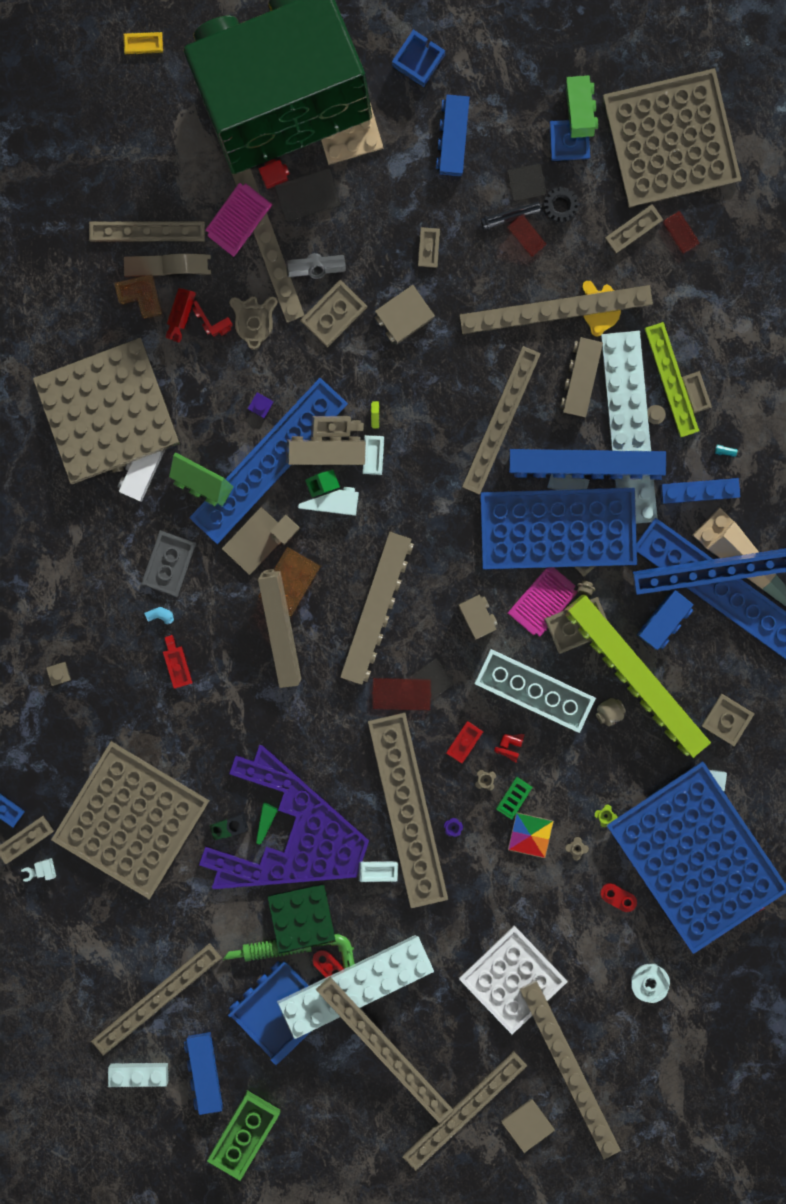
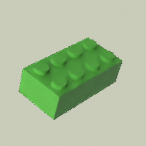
(243, 1135)

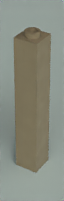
(279, 628)

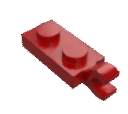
(180, 313)
(176, 664)

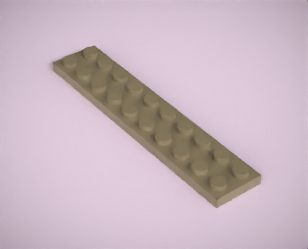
(408, 810)

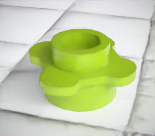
(600, 815)

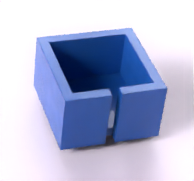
(416, 59)

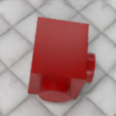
(274, 173)

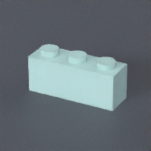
(138, 1075)

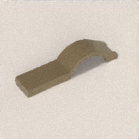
(166, 265)

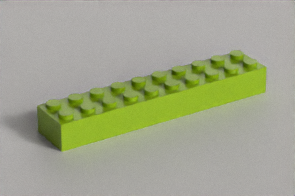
(637, 675)

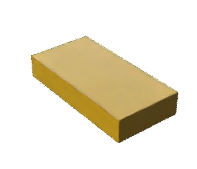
(143, 43)

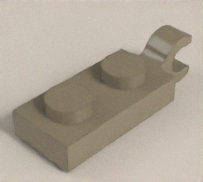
(334, 426)

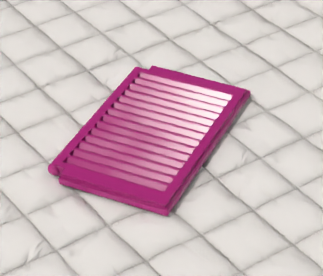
(238, 218)
(543, 599)

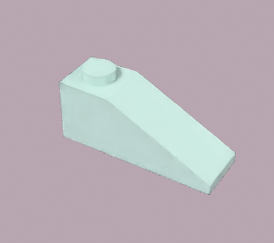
(338, 502)

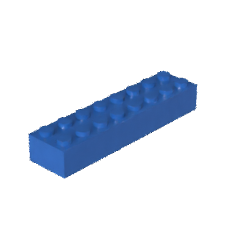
(588, 463)

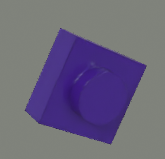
(260, 405)

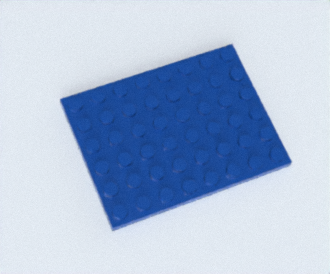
(698, 857)

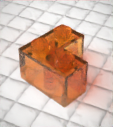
(142, 290)

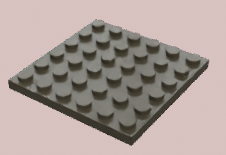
(671, 138)
(106, 411)
(130, 820)

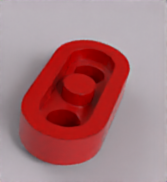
(619, 897)
(329, 965)

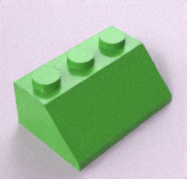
(199, 480)

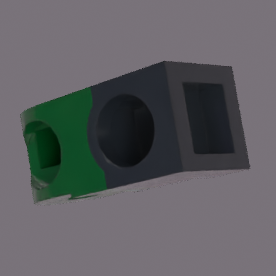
(229, 827)

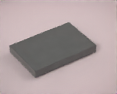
(168, 563)

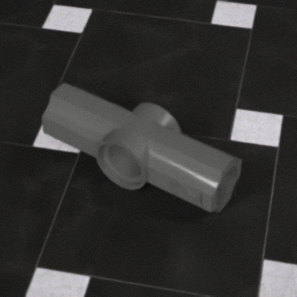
(315, 266)

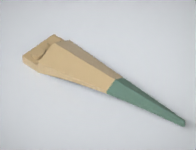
(726, 539)

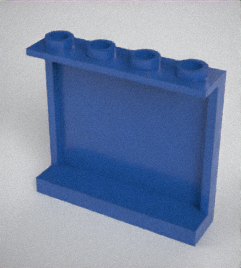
(261, 1014)

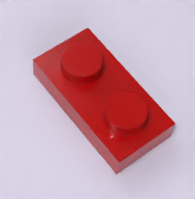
(464, 742)

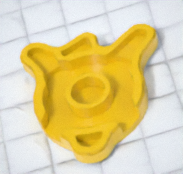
(602, 321)

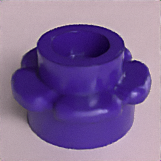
(453, 832)

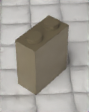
(404, 315)

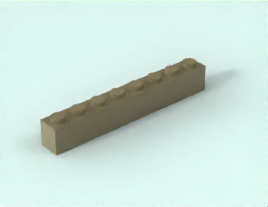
(376, 607)

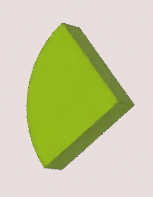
(375, 414)

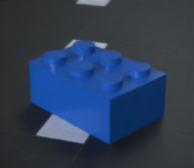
(665, 620)

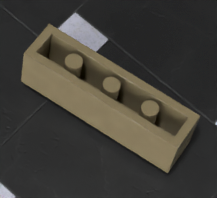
(582, 377)
(325, 451)

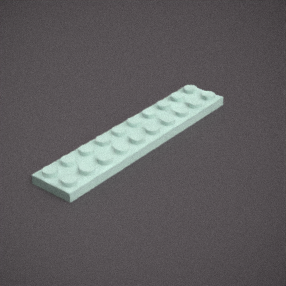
(628, 411)

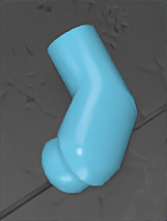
(160, 613)

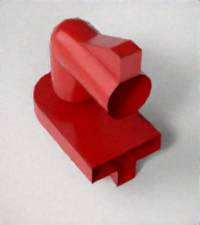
(506, 740)

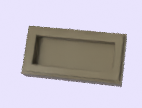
(696, 392)

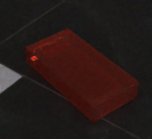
(681, 232)
(526, 235)

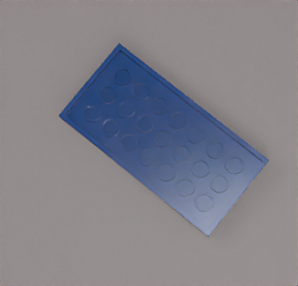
(558, 528)

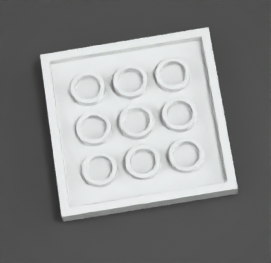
(505, 969)

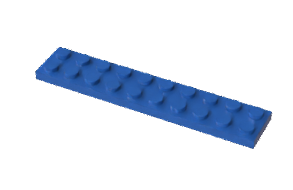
(266, 461)
(731, 598)

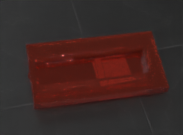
(401, 694)

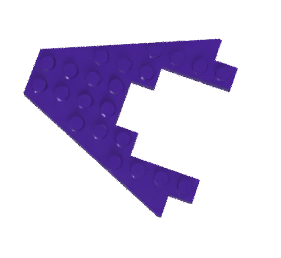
(319, 845)

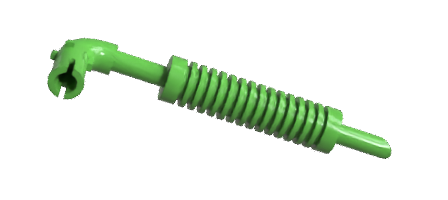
(270, 949)

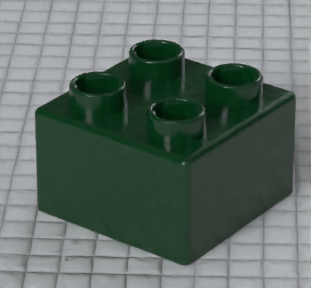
(278, 79)

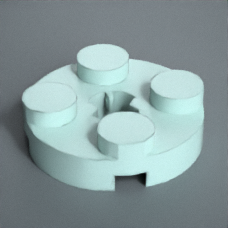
(647, 993)

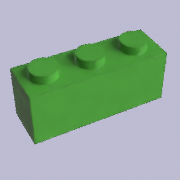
(581, 106)

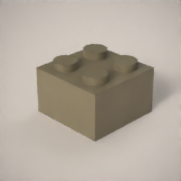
(477, 616)

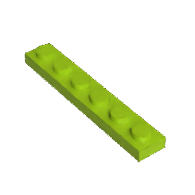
(671, 379)

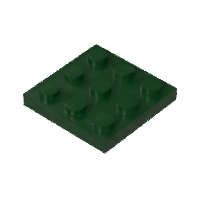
(301, 919)

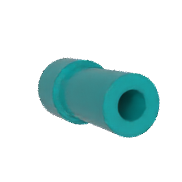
(720, 449)

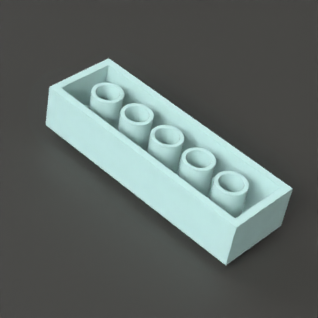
(534, 690)

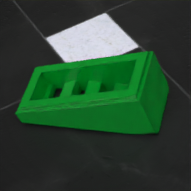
(500, 808)
(267, 815)

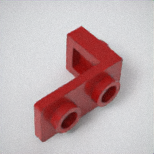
(220, 328)

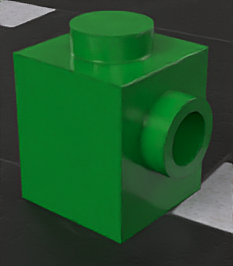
(322, 483)

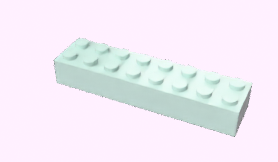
(361, 982)

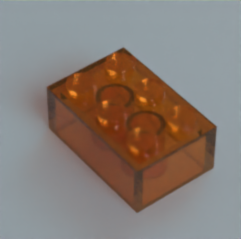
(296, 575)

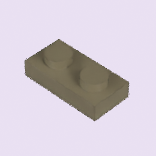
(429, 247)

